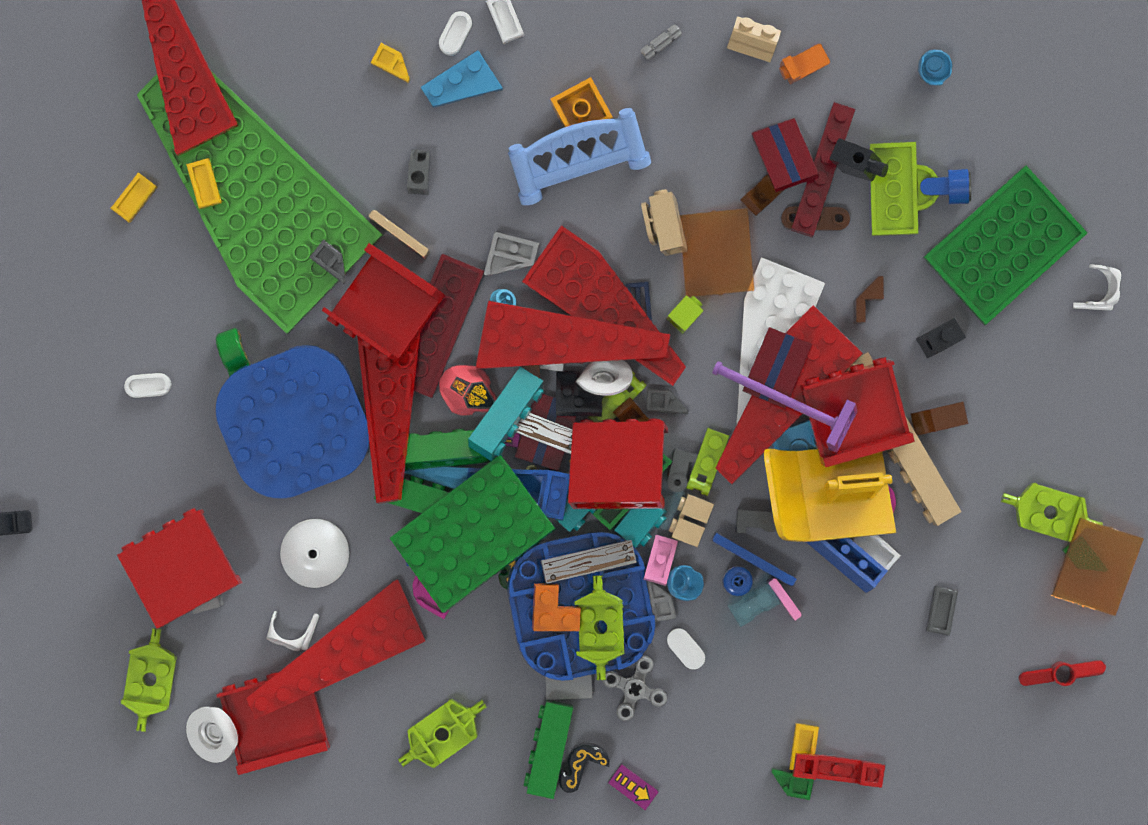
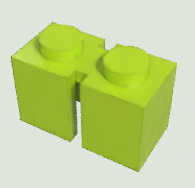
(685, 313)

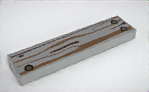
(588, 561)

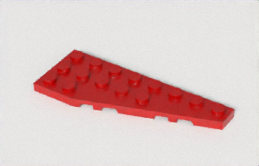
(586, 287)
(765, 422)

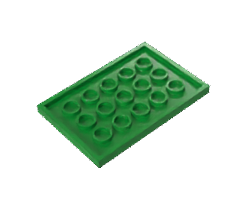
(1005, 245)
(472, 533)

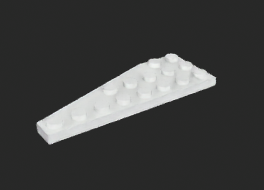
(777, 303)

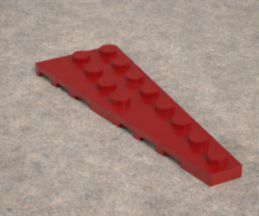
(188, 87)
(537, 337)
(388, 407)
(363, 639)

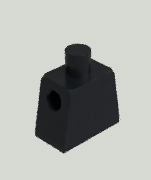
(857, 161)
(941, 338)

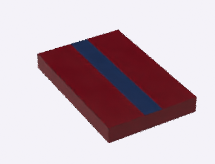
(785, 155)
(778, 364)
(537, 451)

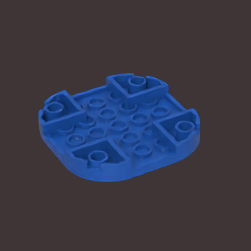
(292, 422)
(555, 651)

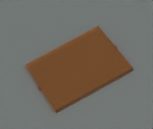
(717, 253)
(1097, 566)

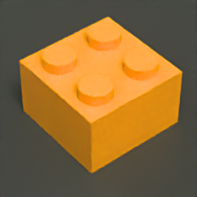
(580, 104)

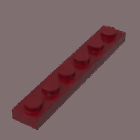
(817, 189)

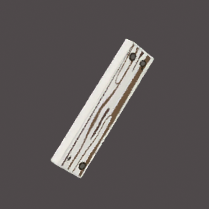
(546, 432)

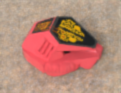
(466, 390)

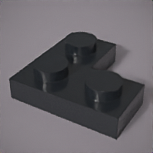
(571, 401)

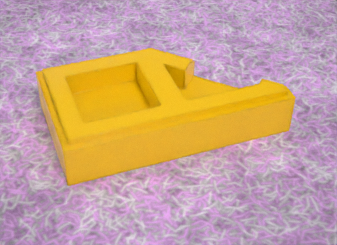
(390, 62)

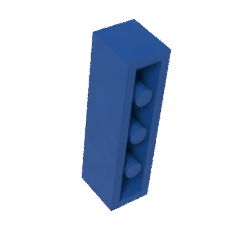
(851, 561)

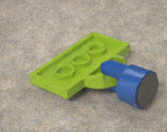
(910, 189)

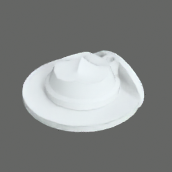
(606, 377)
(211, 734)

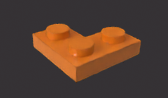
(547, 613)

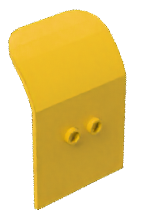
(830, 501)

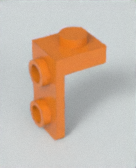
(803, 64)

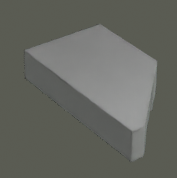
(661, 602)

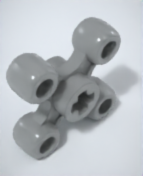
(644, 691)

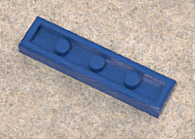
(753, 559)

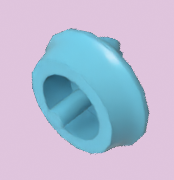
(503, 296)

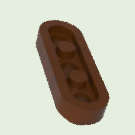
(827, 218)

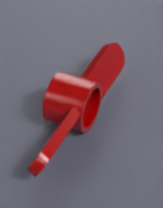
(1049, 675)

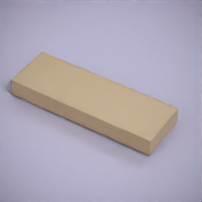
(399, 234)

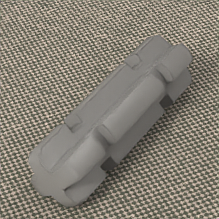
(661, 42)

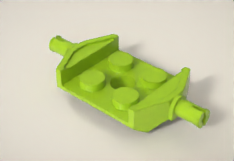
(1031, 508)
(599, 646)
(140, 696)
(458, 722)

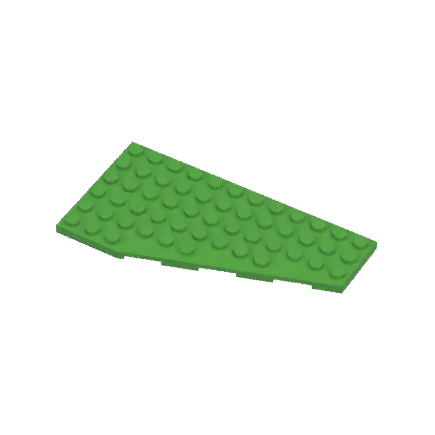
(270, 211)

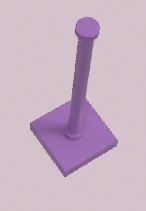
(839, 425)

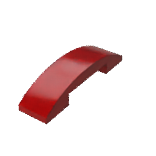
(838, 769)

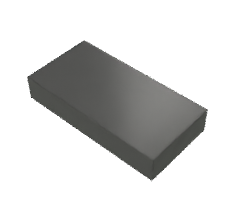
(942, 610)

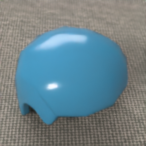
(935, 67)
(685, 583)

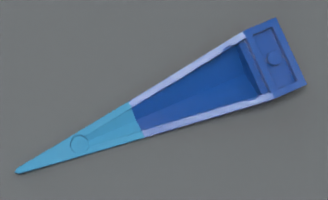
(545, 486)

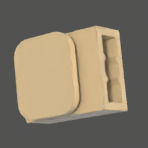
(664, 222)

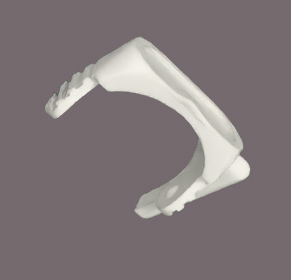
(1112, 297)
(295, 645)

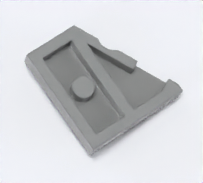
(510, 254)

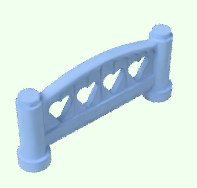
(533, 177)

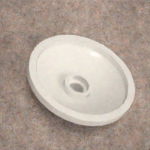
(331, 553)

